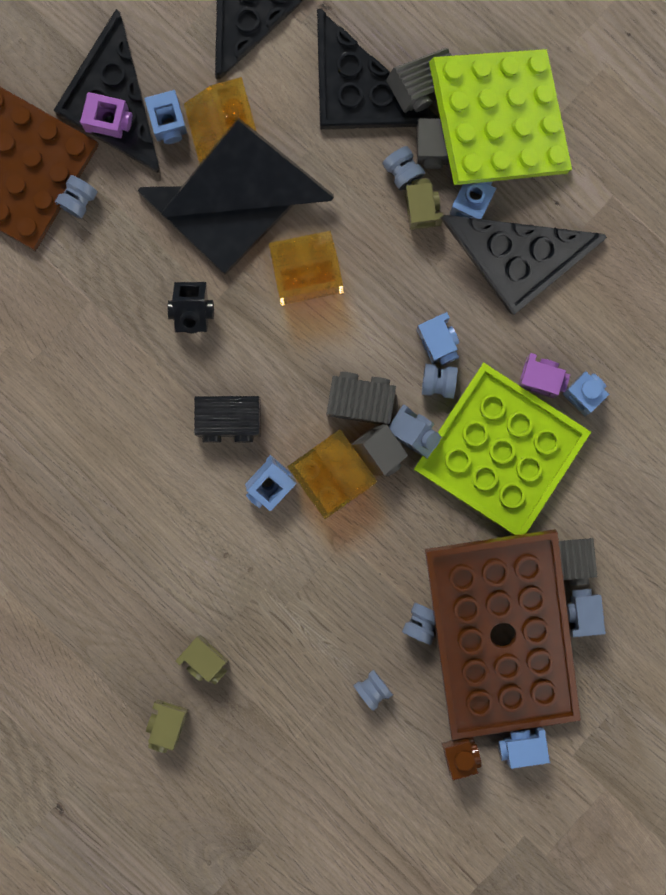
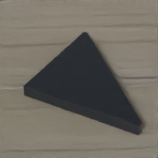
(243, 25)
(111, 73)
(355, 85)
(245, 174)
(218, 235)
(520, 258)

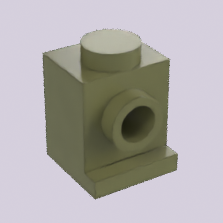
(422, 205)
(203, 661)
(165, 726)

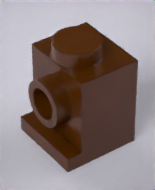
(462, 757)

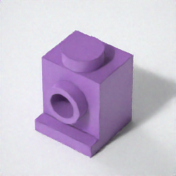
(99, 107)
(543, 377)

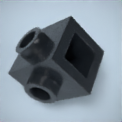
(190, 307)

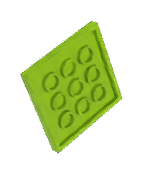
(500, 116)
(503, 451)

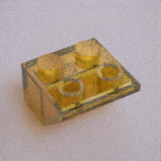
(215, 111)
(306, 267)
(332, 474)

